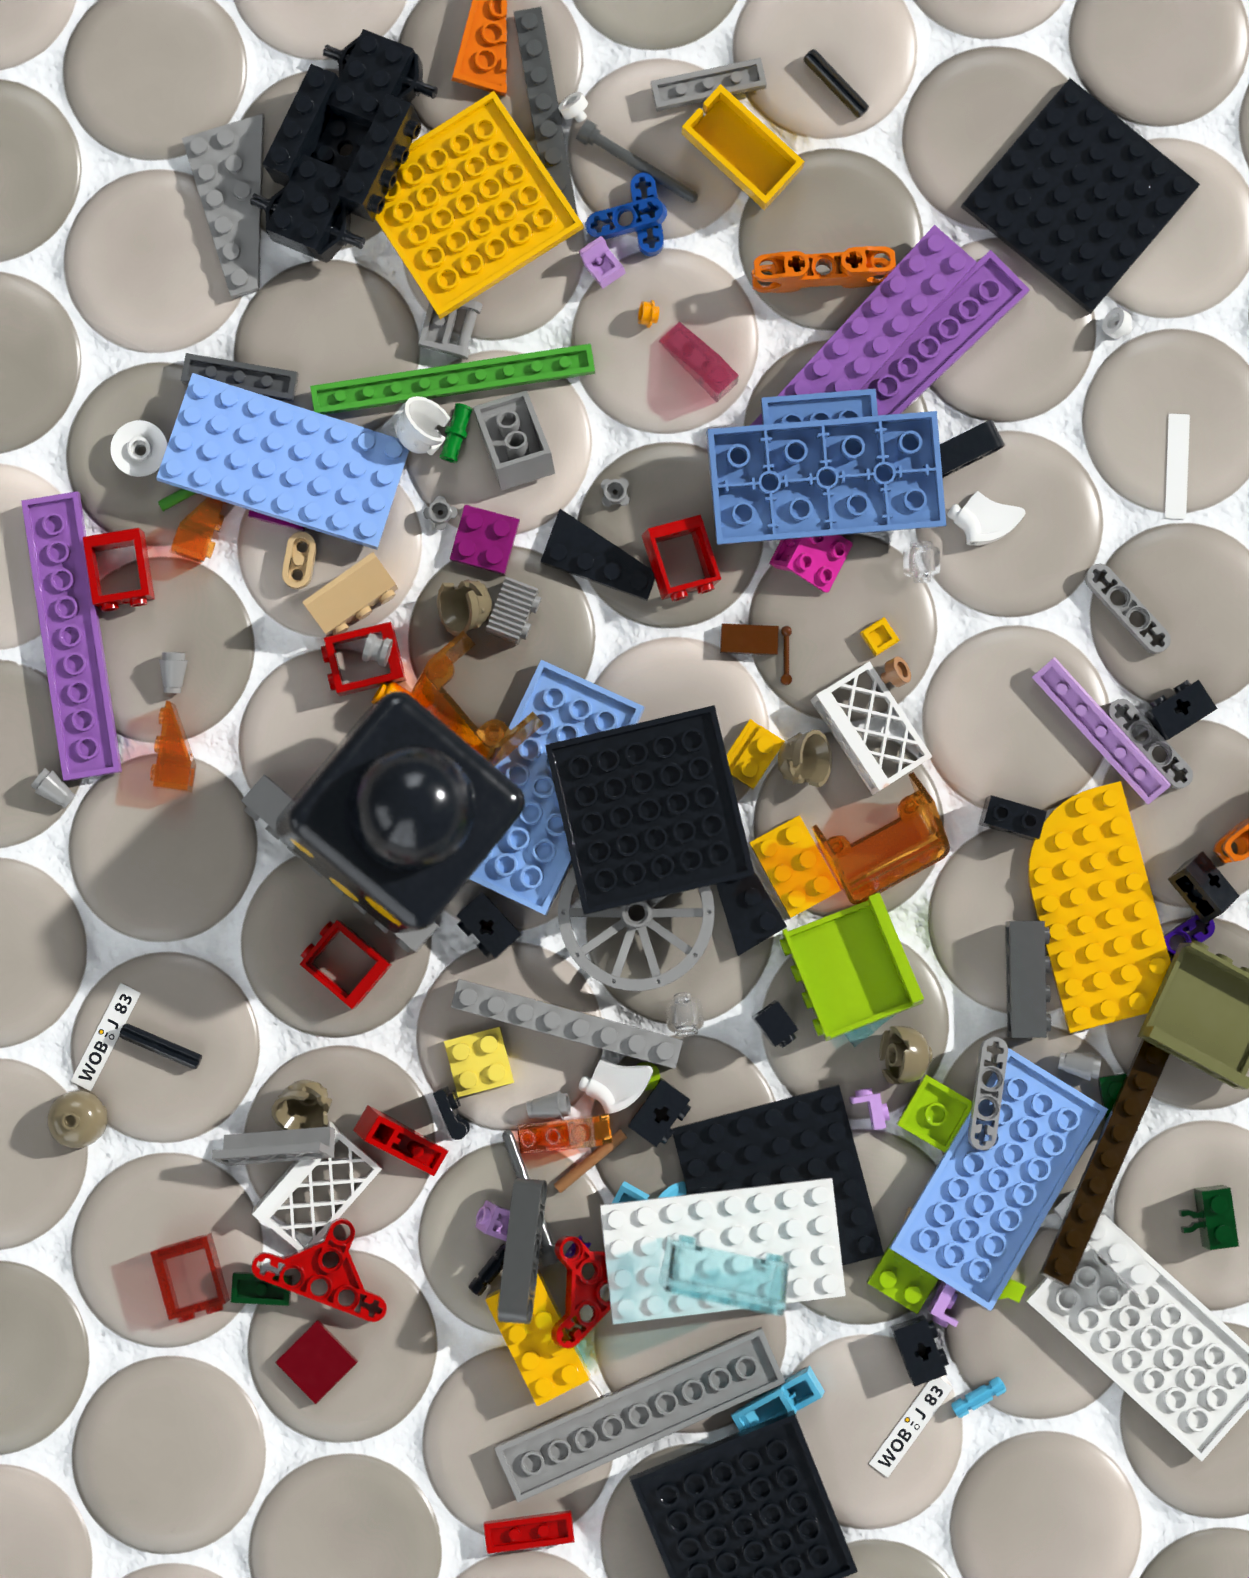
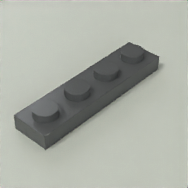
(259, 379)

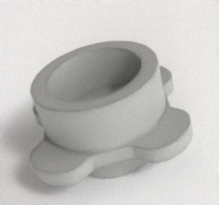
(609, 486)
(432, 512)

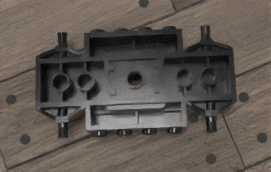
(360, 108)

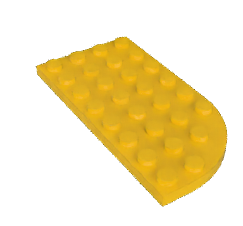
(1098, 910)

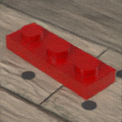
(529, 1531)

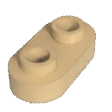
(299, 561)

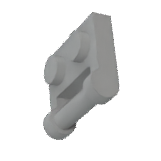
(437, 332)

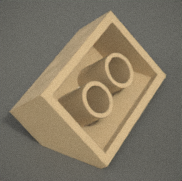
(351, 595)

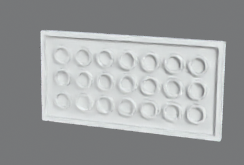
(751, 1221)
(1154, 1346)

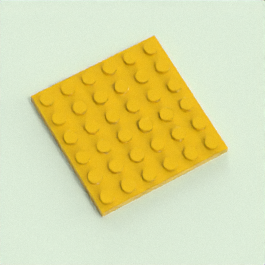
(473, 206)

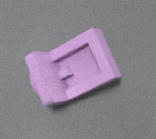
(601, 262)
(877, 1111)

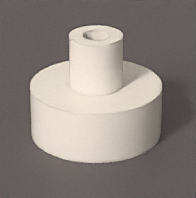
(573, 107)
(1117, 323)

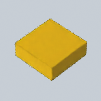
(879, 636)

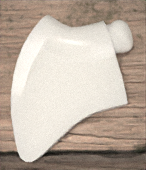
(985, 519)
(616, 1085)

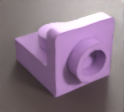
(493, 1220)
(943, 1298)

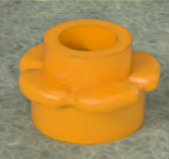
(648, 313)

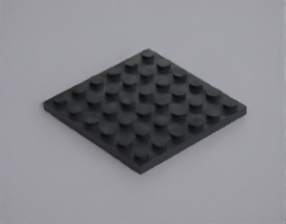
(1080, 195)
(649, 810)
(785, 1143)
(745, 1509)

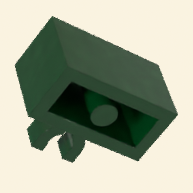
(1214, 1217)

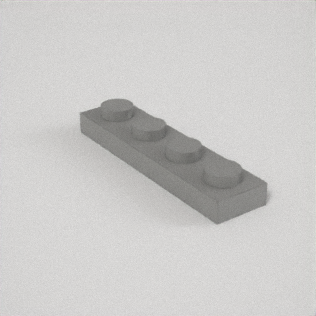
(699, 85)

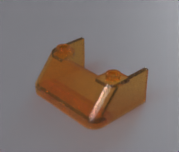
(494, 737)
(889, 852)

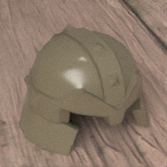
(463, 606)
(806, 758)
(302, 1106)

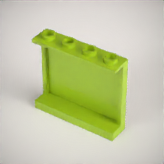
(852, 968)

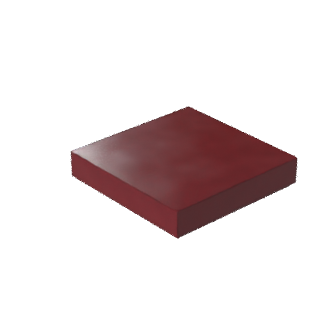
(316, 1362)

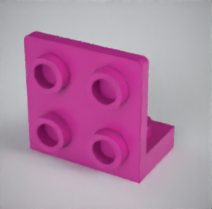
(813, 558)

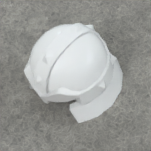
(418, 425)

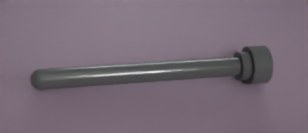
(591, 135)
(548, 1253)

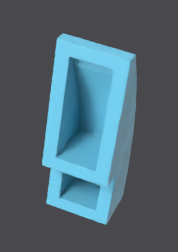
(794, 1395)

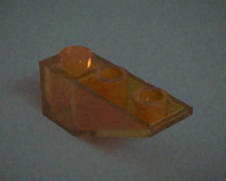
(196, 531)
(175, 759)
(565, 1133)

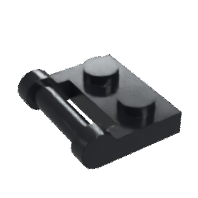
(448, 1104)

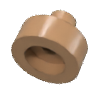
(896, 672)

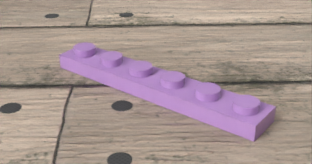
(1101, 731)

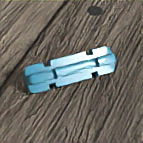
(978, 1397)

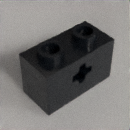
(1196, 704)
(1012, 818)
(1203, 887)
(504, 932)
(776, 1024)
(644, 1120)
(925, 1367)

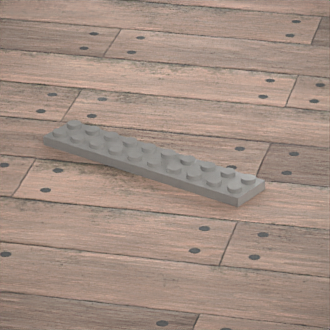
(639, 1414)

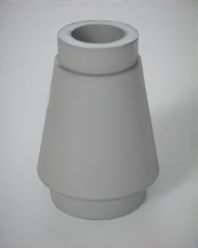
(173, 670)
(53, 788)
(1081, 1064)
(550, 1106)

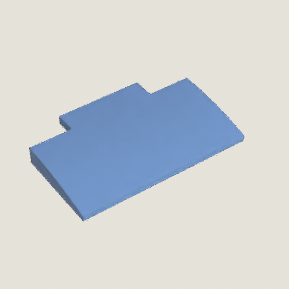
(825, 470)

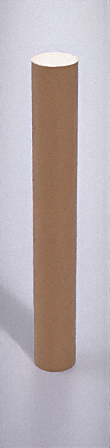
(591, 1160)

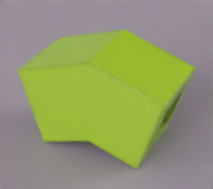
(1013, 1290)

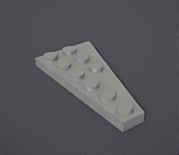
(227, 174)

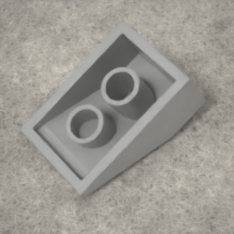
(514, 440)

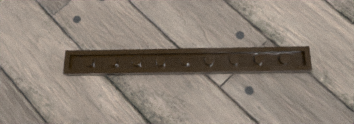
(1104, 1164)

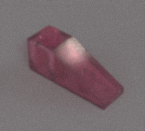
(700, 361)

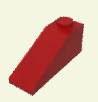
(399, 1140)

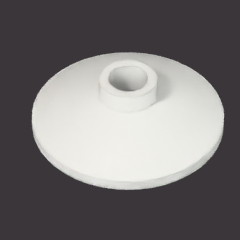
(129, 439)

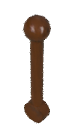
(786, 679)

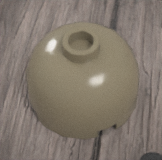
(905, 1054)
(77, 1119)

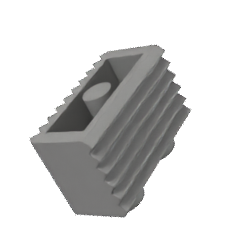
(513, 611)

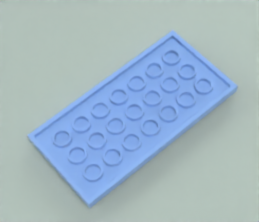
(283, 461)
(534, 851)
(991, 1202)

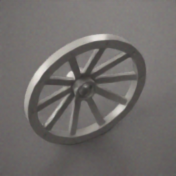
(614, 980)

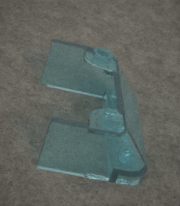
(724, 1276)

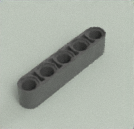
(522, 1251)

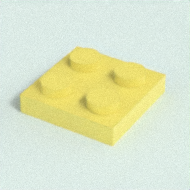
(479, 1061)

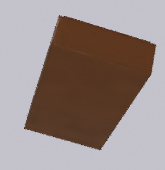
(749, 639)

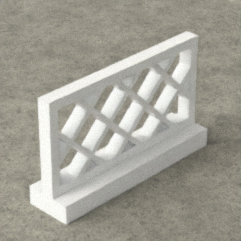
(850, 740)
(293, 1178)

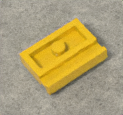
(752, 753)

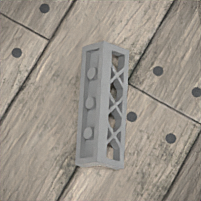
(276, 1146)

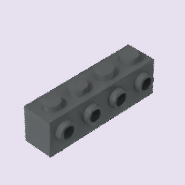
(1027, 979)

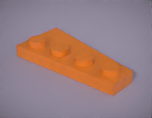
(483, 48)

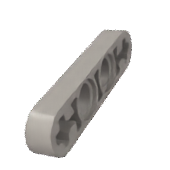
(1131, 605)
(1153, 740)
(983, 1092)

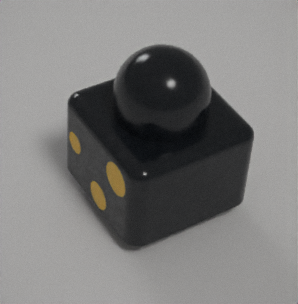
(400, 814)

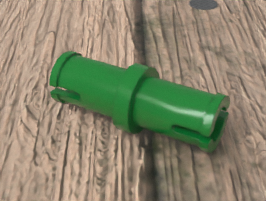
(456, 433)

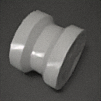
(377, 649)

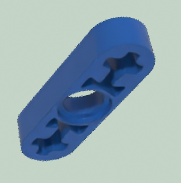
(643, 205)
(656, 232)

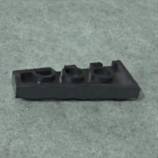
(592, 557)
(749, 912)

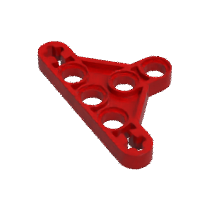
(338, 1278)
(580, 1292)

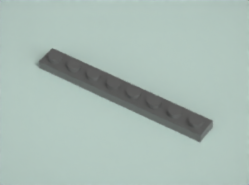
(543, 98)

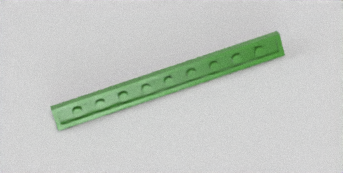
(453, 379)

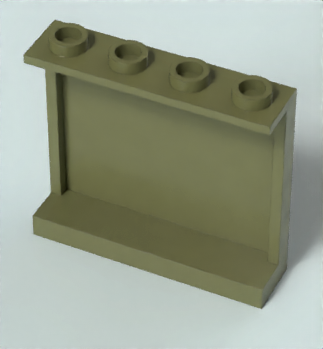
(1203, 1014)

